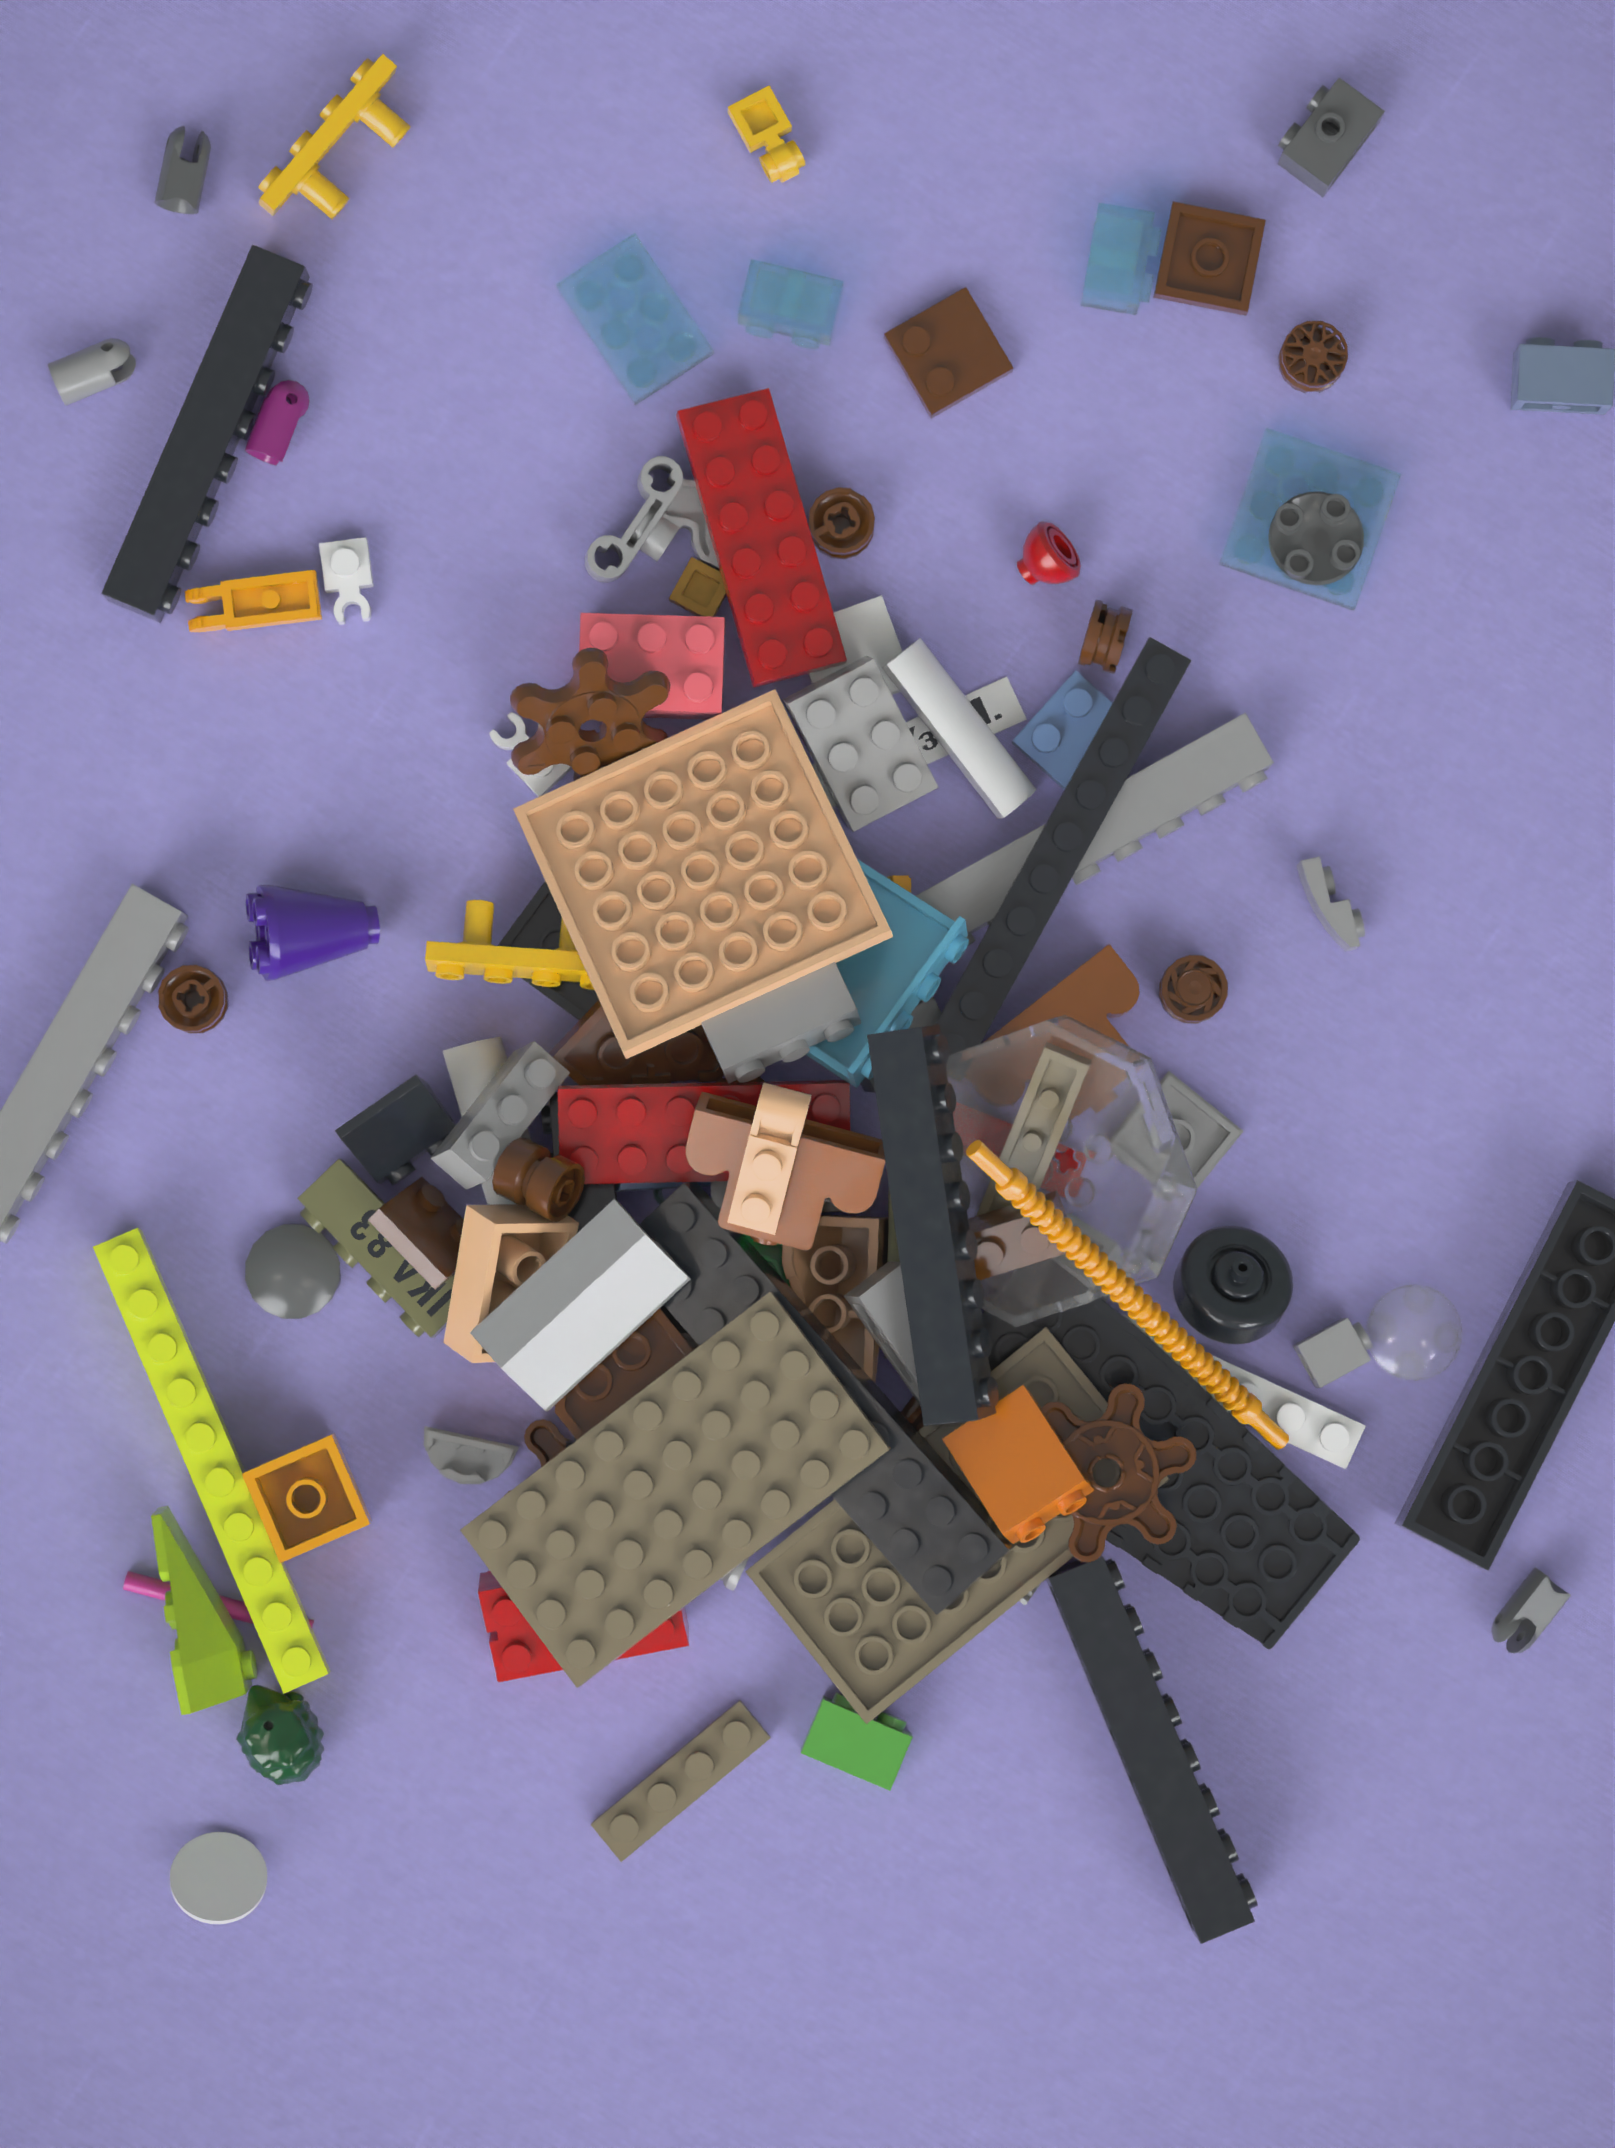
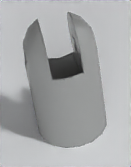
(92, 370)

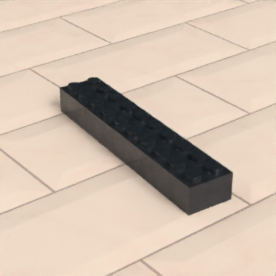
(905, 1498)

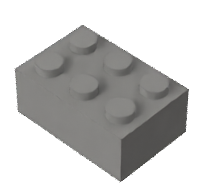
(860, 743)

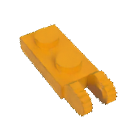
(259, 601)

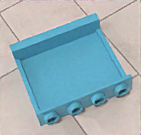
(892, 975)

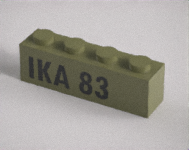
(343, 1206)

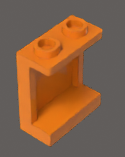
(1019, 1467)

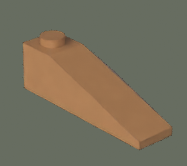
(841, 1258)

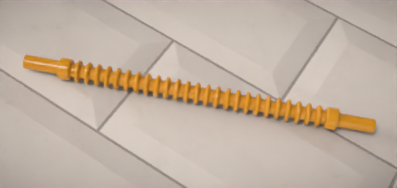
(1131, 1298)

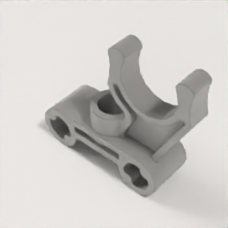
(657, 523)

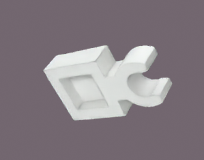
(346, 571)
(540, 782)

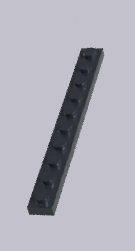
(1061, 845)

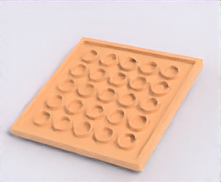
(702, 873)

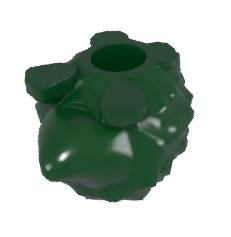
(280, 1735)

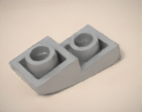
(1337, 918)

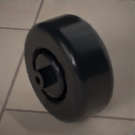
(1233, 1285)

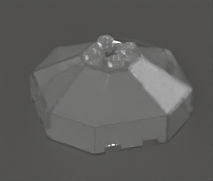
(1130, 1171)

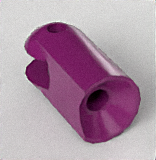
(277, 421)

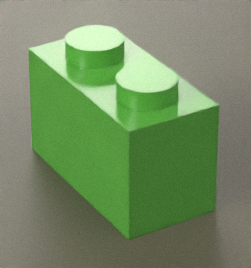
(858, 1748)

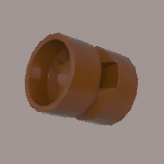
(535, 1179)

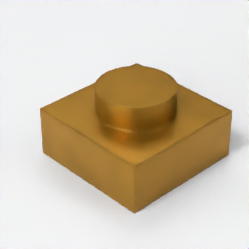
(699, 589)

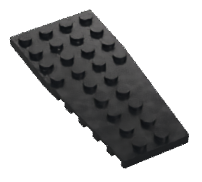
(1247, 1527)

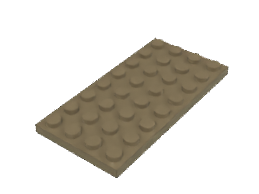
(675, 1489)
(864, 1616)

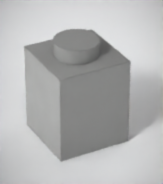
(1334, 1351)

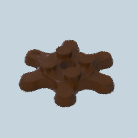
(585, 698)
(1142, 1468)

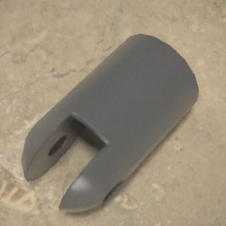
(180, 180)
(1528, 1612)

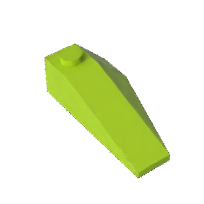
(209, 1649)

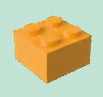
(307, 1497)

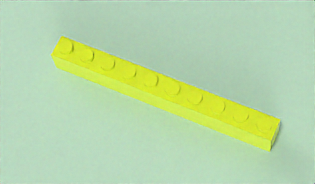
(211, 1459)

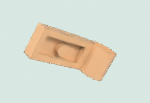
(769, 1158)

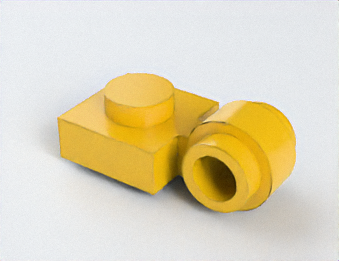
(761, 124)

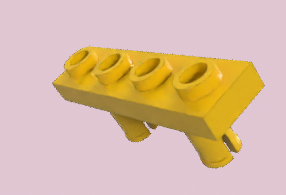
(339, 114)
(502, 963)

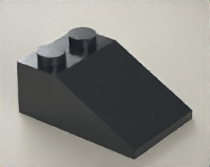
(397, 1131)

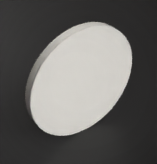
(218, 1878)

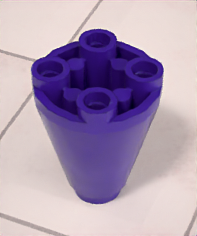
(305, 929)

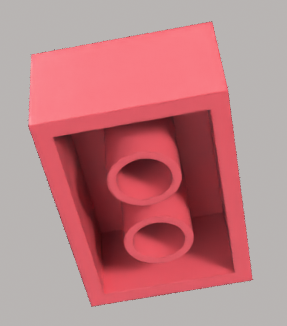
(681, 647)

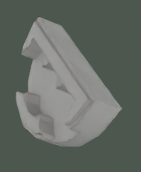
(467, 1457)

